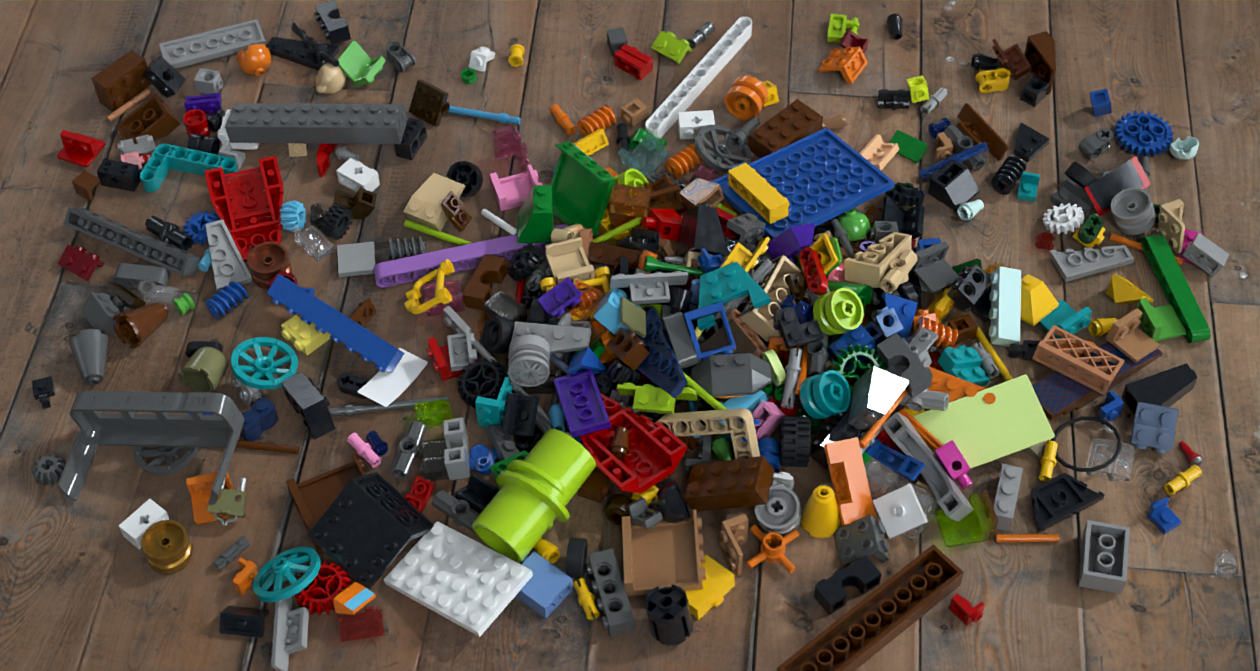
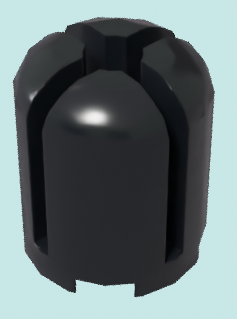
(669, 615)

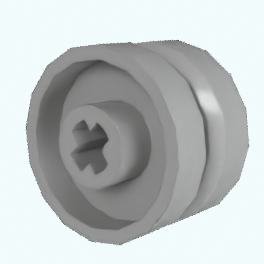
(1133, 211)
(789, 512)

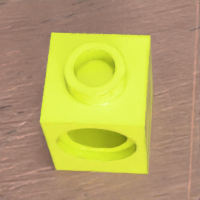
(918, 89)

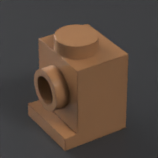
(634, 112)

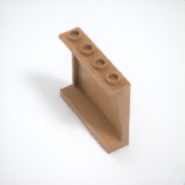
(663, 555)

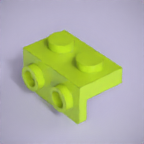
(670, 46)

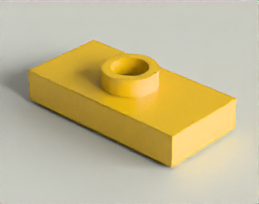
(592, 142)

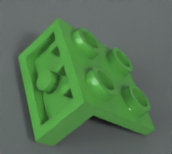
(1160, 322)

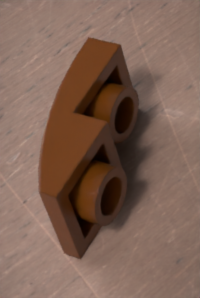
(455, 213)

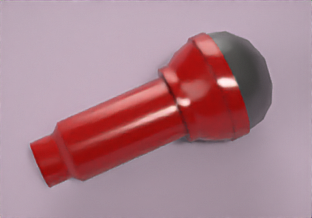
(1193, 457)

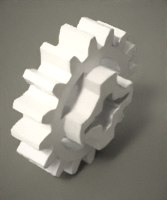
(1063, 218)

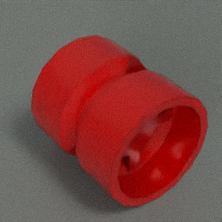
(196, 122)

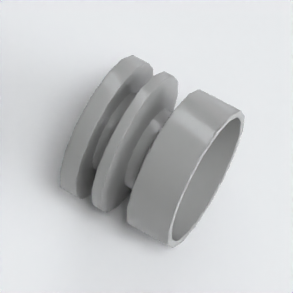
(529, 360)

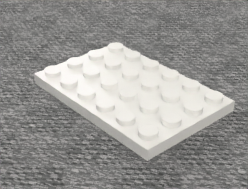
(458, 578)

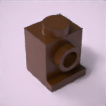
(965, 326)

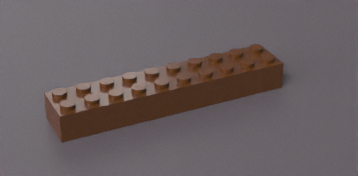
(880, 616)

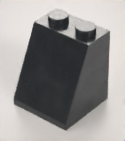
(702, 230)

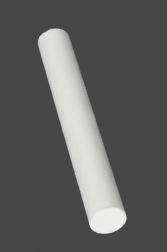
(504, 225)

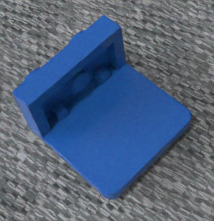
(853, 337)

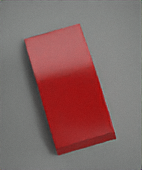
(420, 493)

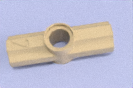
(898, 271)

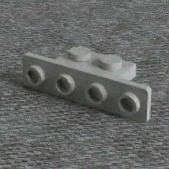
(649, 287)
(919, 345)
(289, 633)

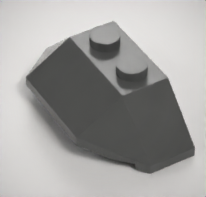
(732, 374)

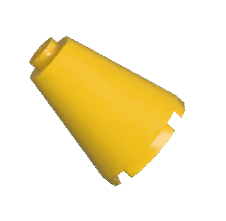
(821, 513)

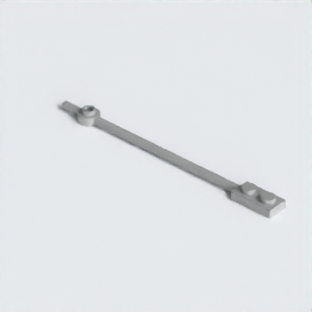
(453, 320)

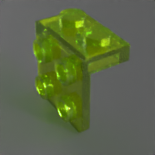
(969, 530)

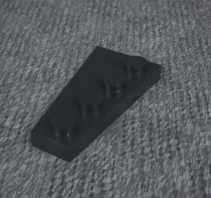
(298, 52)

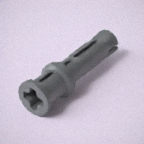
(741, 135)

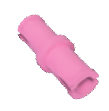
(364, 450)

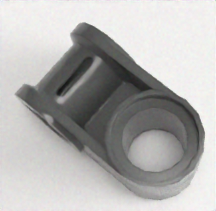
(399, 56)
(1096, 143)

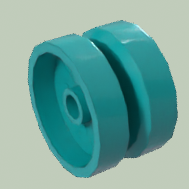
(825, 394)

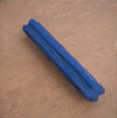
(957, 157)

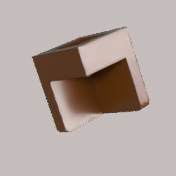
(84, 184)

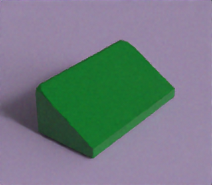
(909, 146)

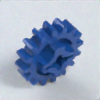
(196, 226)

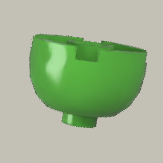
(855, 224)

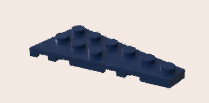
(661, 363)

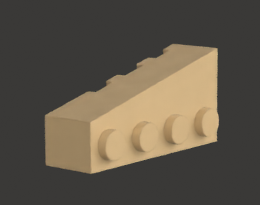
(874, 263)

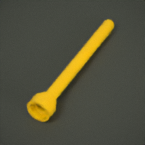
(989, 349)

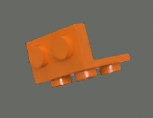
(200, 492)

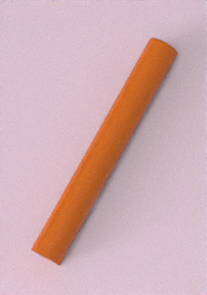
(1026, 538)

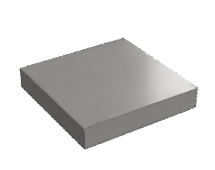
(356, 259)

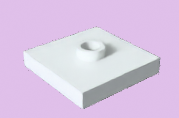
(900, 511)

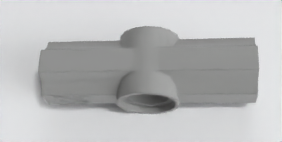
(928, 400)

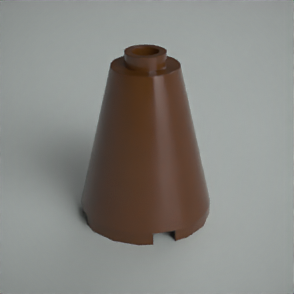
(139, 323)

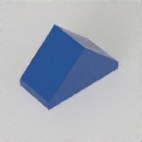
(584, 361)

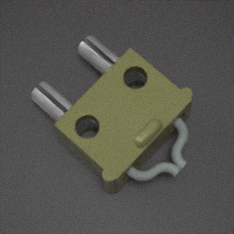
(228, 505)

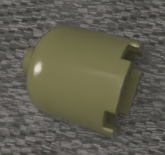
(204, 370)

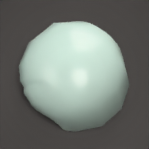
(1184, 149)

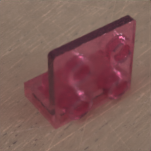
(508, 143)
(456, 304)

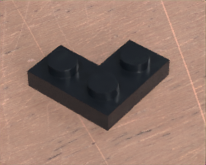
(793, 332)

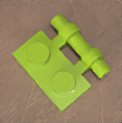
(837, 27)

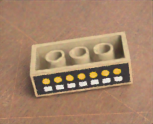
(776, 287)

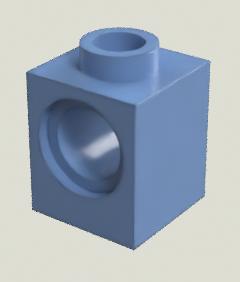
(897, 326)

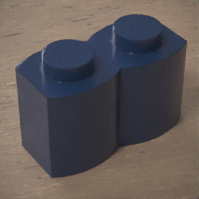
(258, 419)

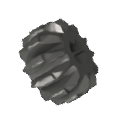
(48, 469)

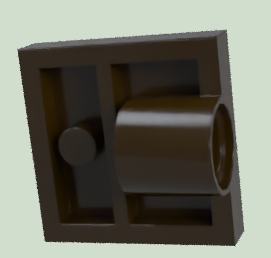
(429, 103)

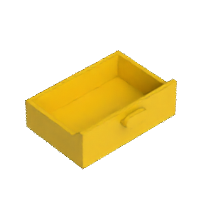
(717, 584)

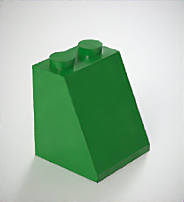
(536, 216)

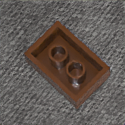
(121, 81)

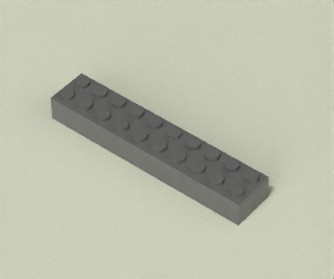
(316, 123)

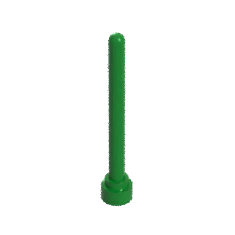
(653, 264)

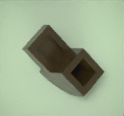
(360, 204)

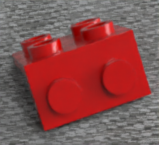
(441, 360)

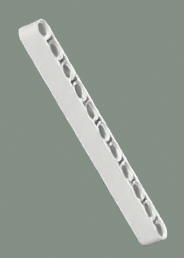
(699, 77)

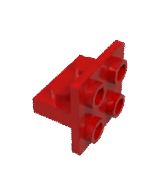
(79, 148)

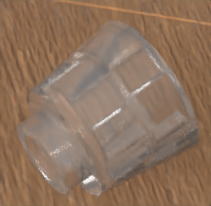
(1225, 564)

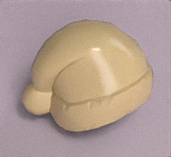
(329, 79)

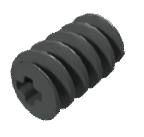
(406, 248)

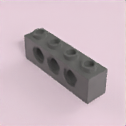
(619, 621)

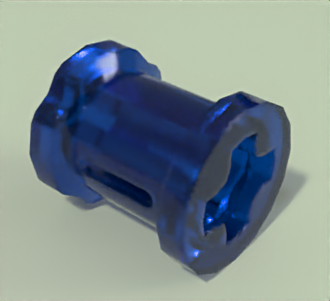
(939, 127)

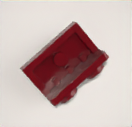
(79, 262)

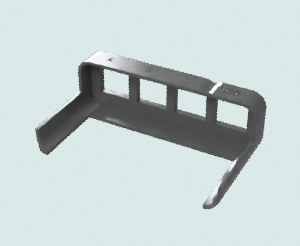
(150, 429)

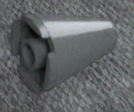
(90, 354)

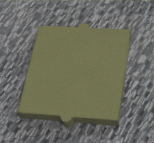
(632, 317)

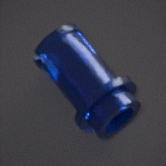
(379, 447)

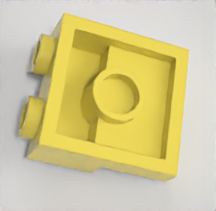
(302, 335)

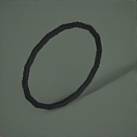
(1119, 442)

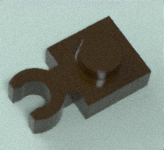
(799, 287)

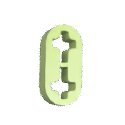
(777, 371)

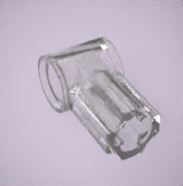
(151, 292)

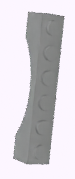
(943, 487)

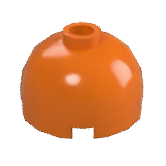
(255, 59)

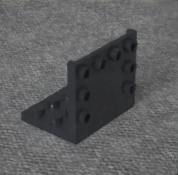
(368, 527)

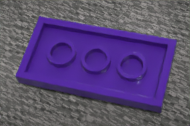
(582, 403)

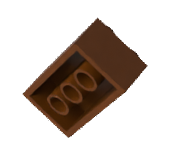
(785, 128)
(729, 484)

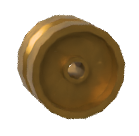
(167, 546)

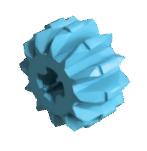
(292, 215)

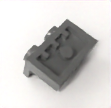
(1073, 194)

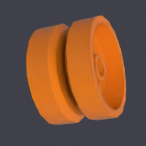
(746, 97)

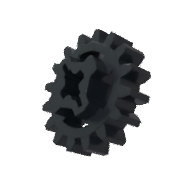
(906, 194)
(524, 262)

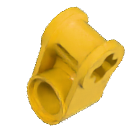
(994, 80)

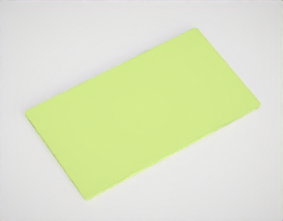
(991, 430)

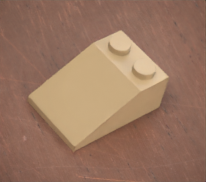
(426, 202)

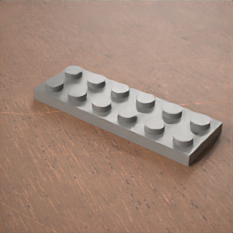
(212, 44)

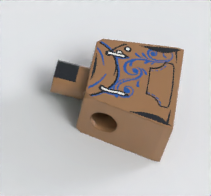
(700, 192)

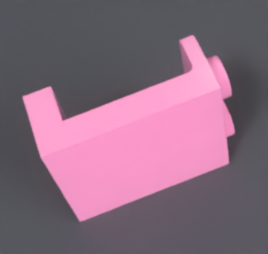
(513, 190)

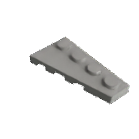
(224, 256)
(1089, 261)
(559, 337)

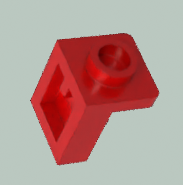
(964, 611)

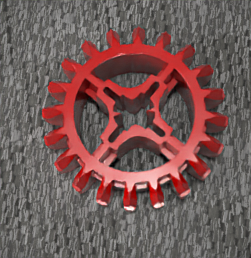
(315, 598)

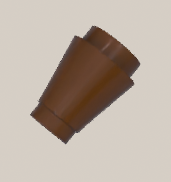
(620, 445)

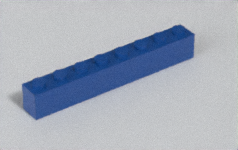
(335, 323)

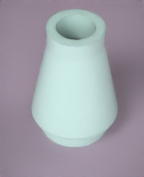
(968, 210)

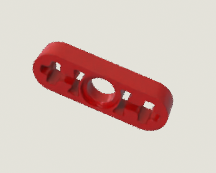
(819, 275)

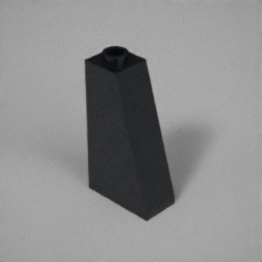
(1162, 388)

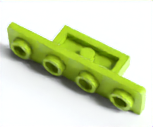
(653, 398)

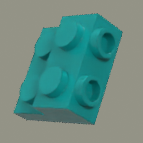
(964, 364)

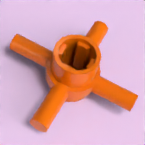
(772, 548)

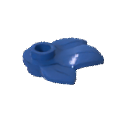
(482, 459)

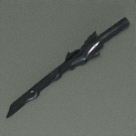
(315, 47)

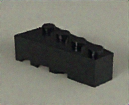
(834, 432)

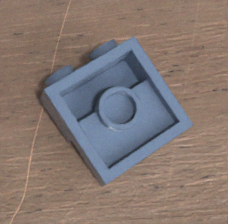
(1154, 427)

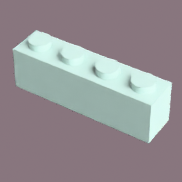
(1005, 306)

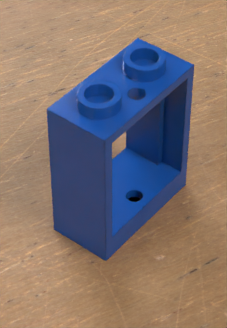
(704, 312)

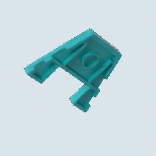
(727, 285)

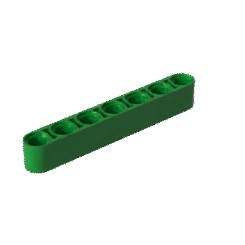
(1175, 287)

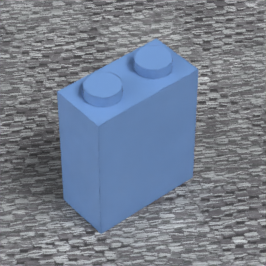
(546, 586)

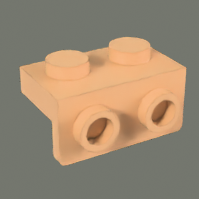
(879, 152)

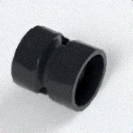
(205, 144)

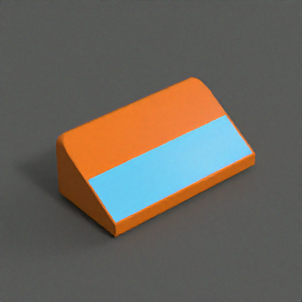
(352, 599)

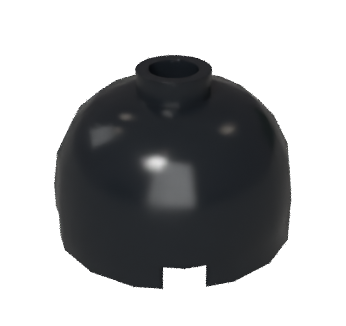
(468, 175)
(671, 503)

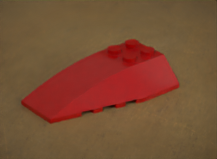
(249, 203)
(651, 455)

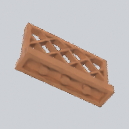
(1075, 366)

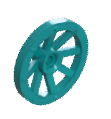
(264, 365)
(283, 568)

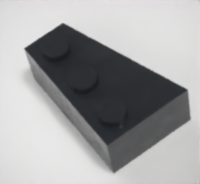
(309, 403)

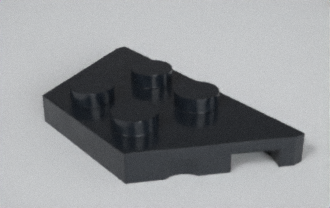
(1061, 499)

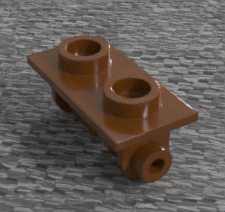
(363, 312)

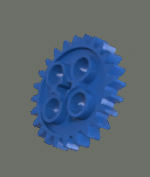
(1143, 133)

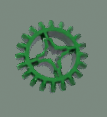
(854, 362)

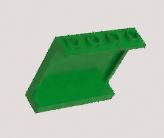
(580, 188)

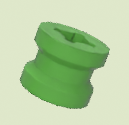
(183, 303)

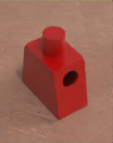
(664, 221)

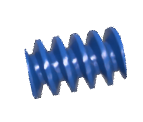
(225, 298)

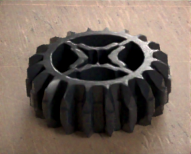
(478, 378)

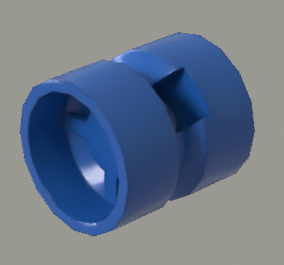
(771, 451)

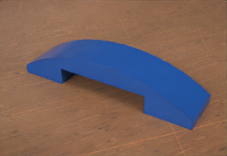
(904, 466)

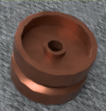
(266, 261)

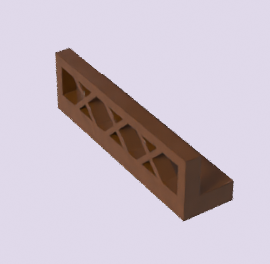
(660, 203)

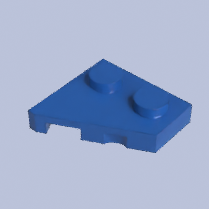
(905, 311)

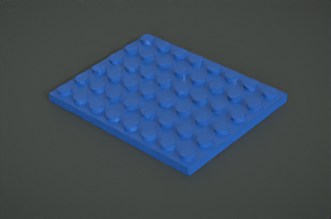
(817, 177)

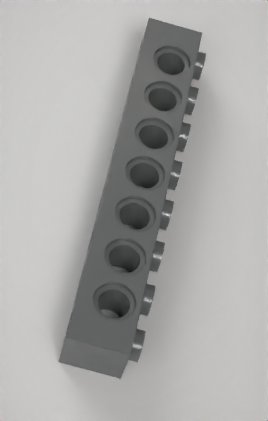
(131, 241)

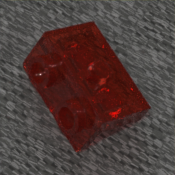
(362, 625)

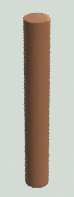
(128, 105)

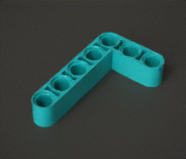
(182, 159)

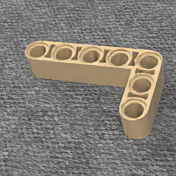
(714, 426)

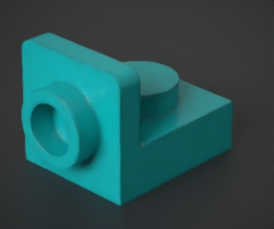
(1028, 186)

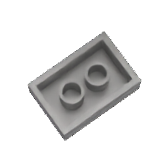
(1104, 557)

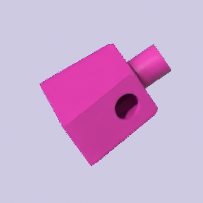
(950, 457)

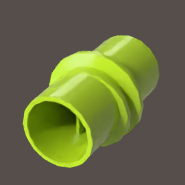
(534, 495)

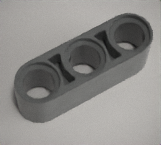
(132, 274)
(680, 339)

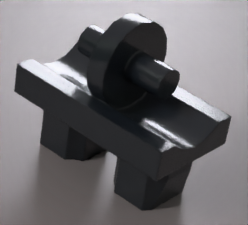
(893, 99)

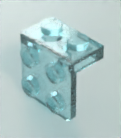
(646, 156)

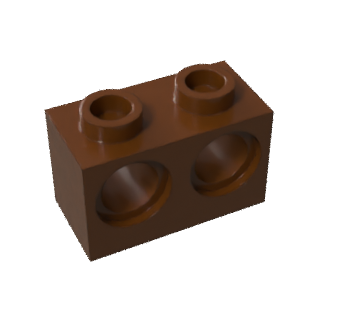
(628, 348)

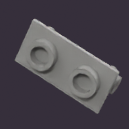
(145, 145)
(246, 393)

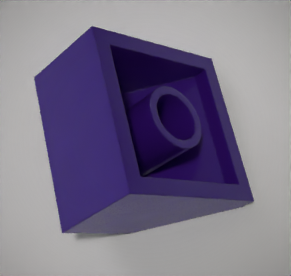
(791, 241)

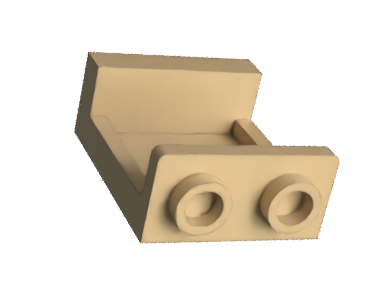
(569, 260)

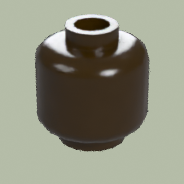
(617, 508)

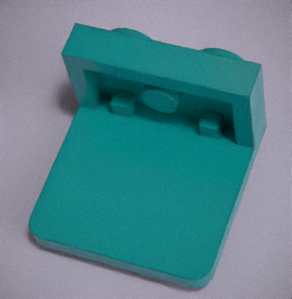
(1066, 319)
(493, 411)

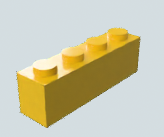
(758, 193)

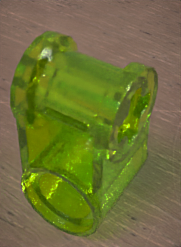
(433, 412)

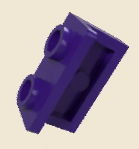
(208, 103)
(559, 298)

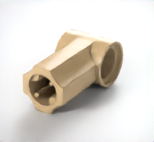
(571, 232)

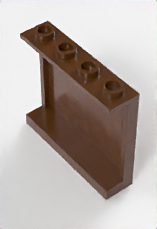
(318, 493)

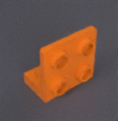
(847, 60)

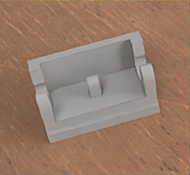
(1206, 254)

